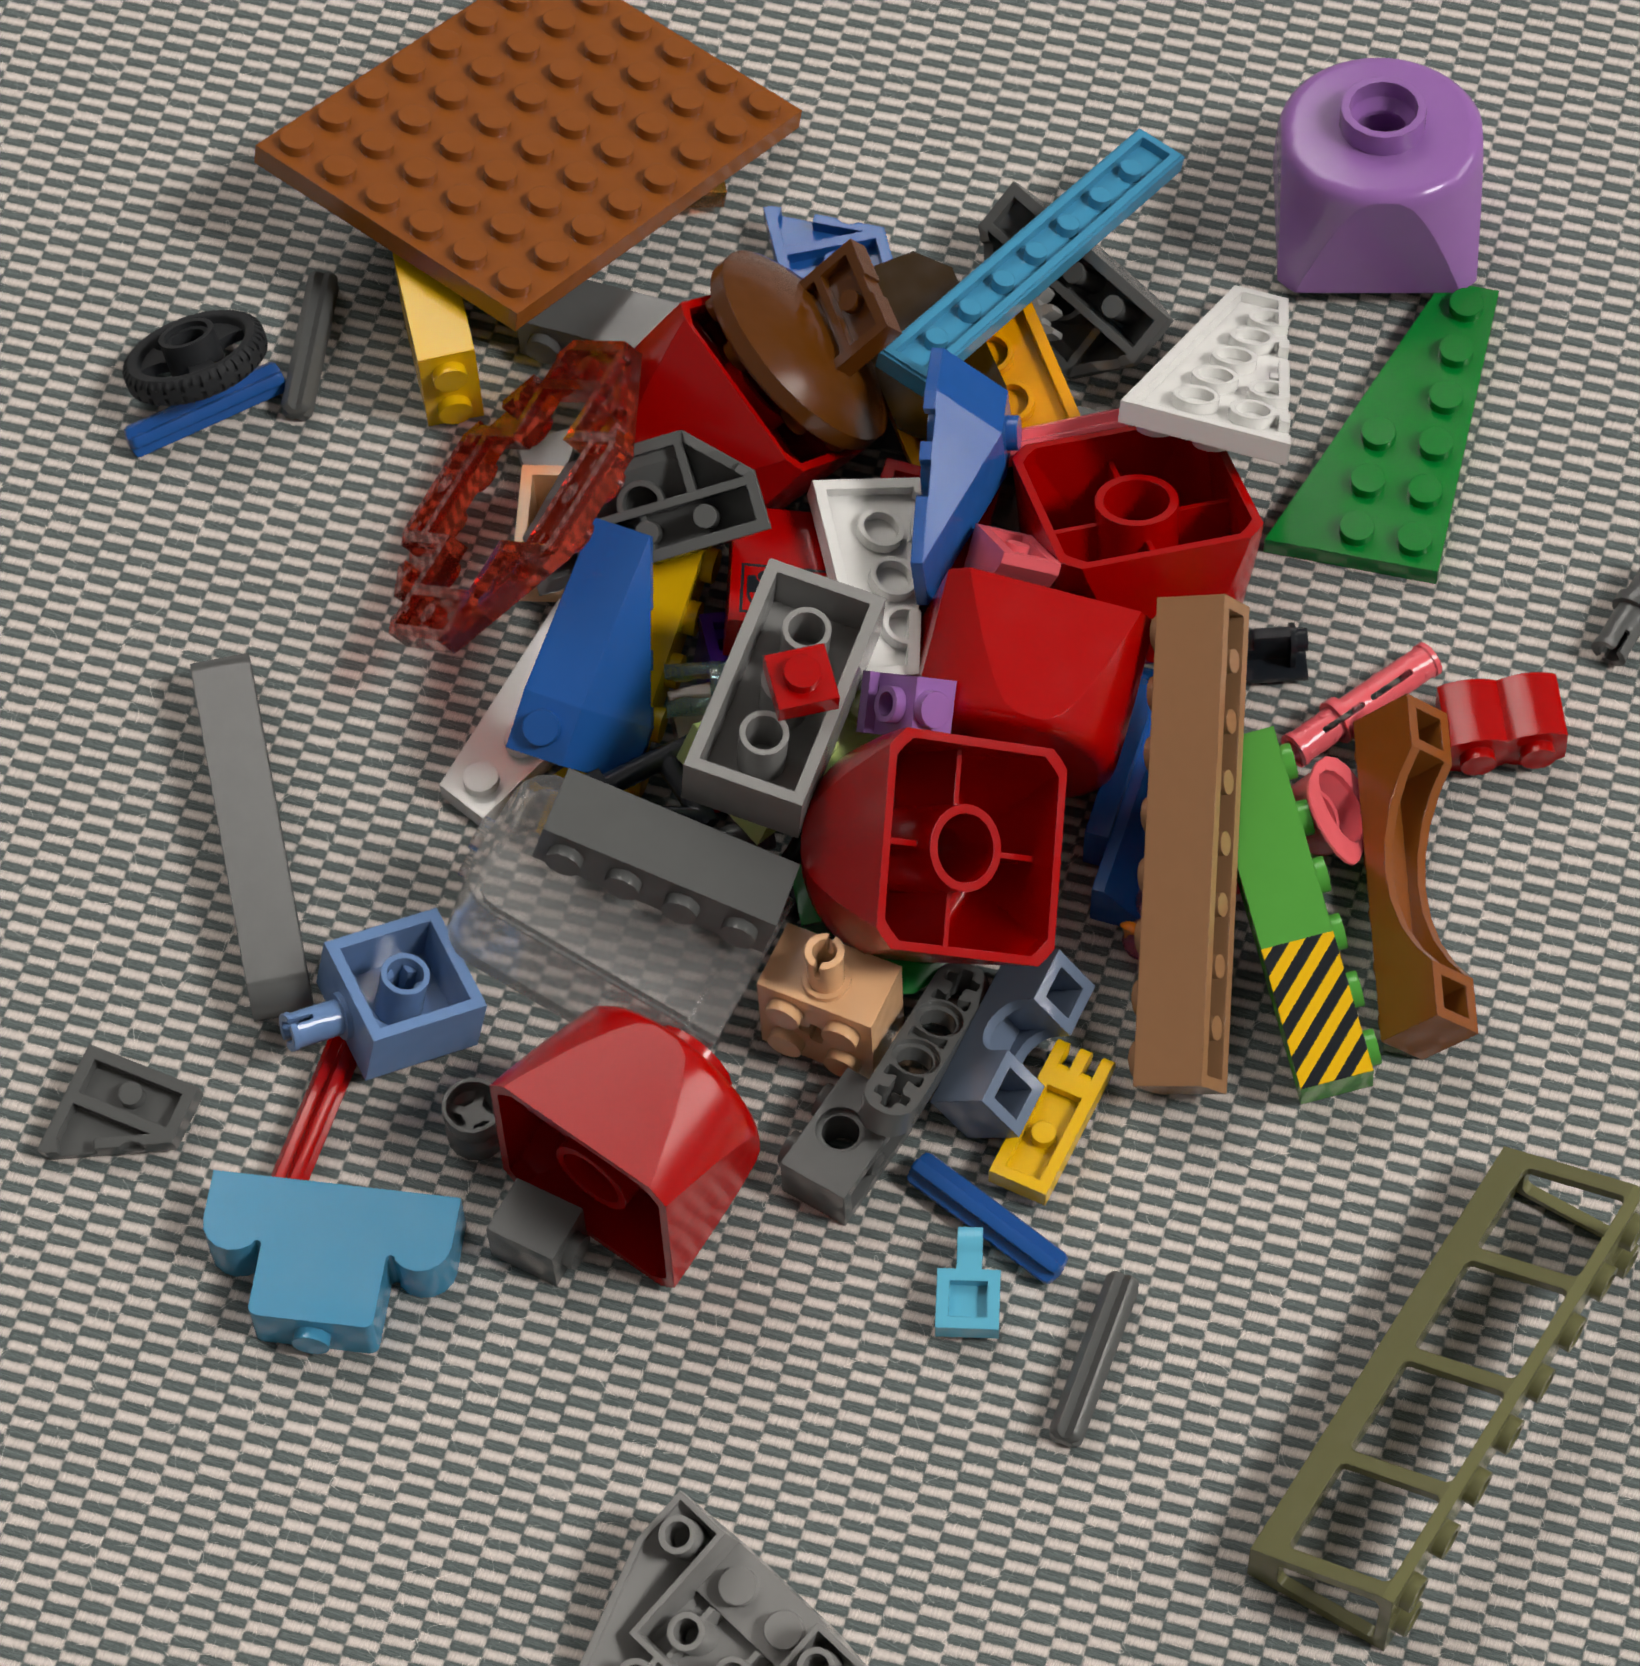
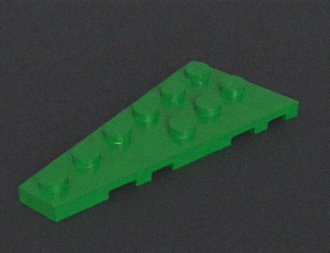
(1395, 466)

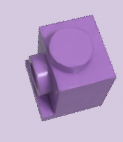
(904, 701)

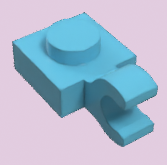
(968, 1294)

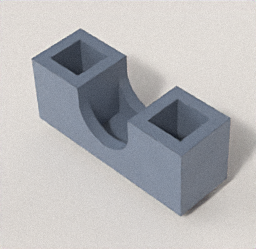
(986, 1084)

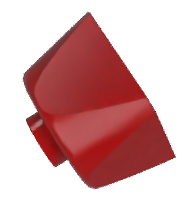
(698, 390)
(1138, 517)
(1037, 668)
(939, 849)
(630, 1130)

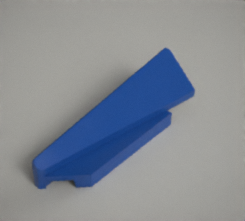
(1114, 829)

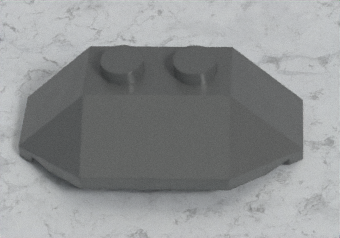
(1106, 311)
(680, 496)

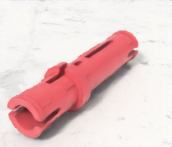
(1412, 669)

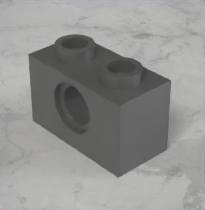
(831, 1177)

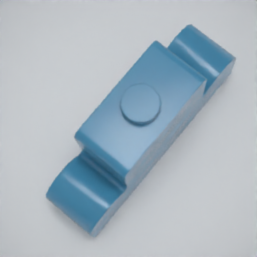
(329, 1254)

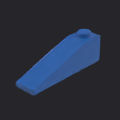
(960, 464)
(593, 673)

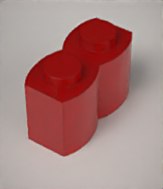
(1504, 722)

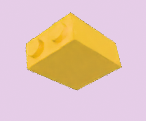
(439, 346)

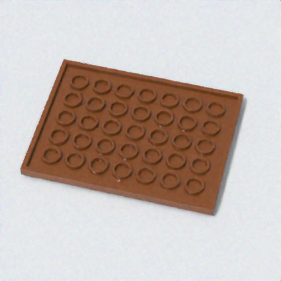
(527, 145)

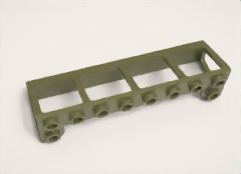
(1400, 1349)

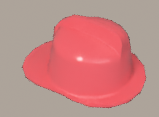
(1334, 808)

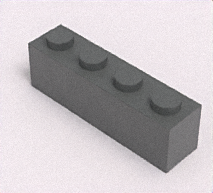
(665, 861)

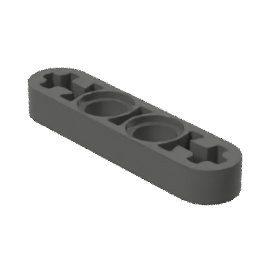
(922, 1047)

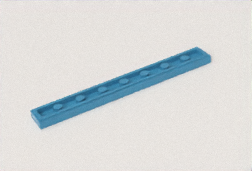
(1033, 258)

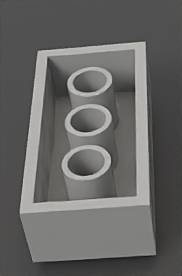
(742, 753)

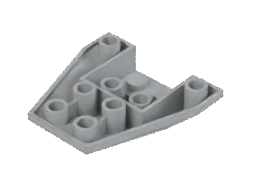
(707, 1601)

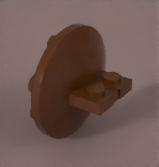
(809, 340)

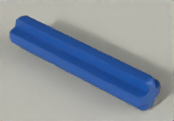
(183, 420)
(978, 1209)

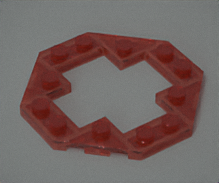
(604, 433)

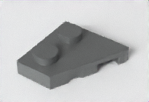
(119, 1110)

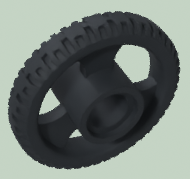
(194, 357)

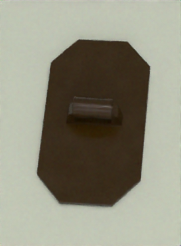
(912, 287)

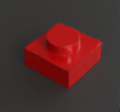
(801, 682)

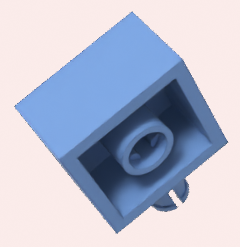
(392, 997)

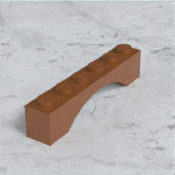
(1401, 769)

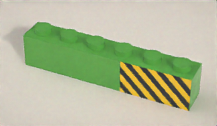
(1294, 932)

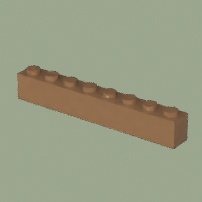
(1190, 845)

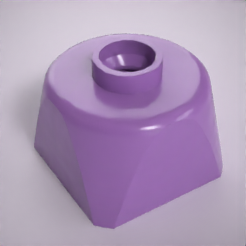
(1378, 181)

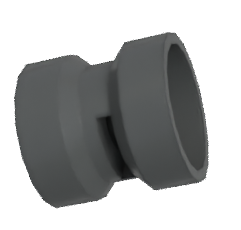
(464, 1108)

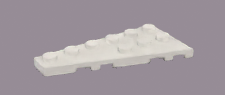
(1223, 381)

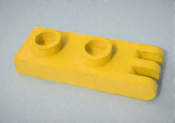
(1037, 1158)

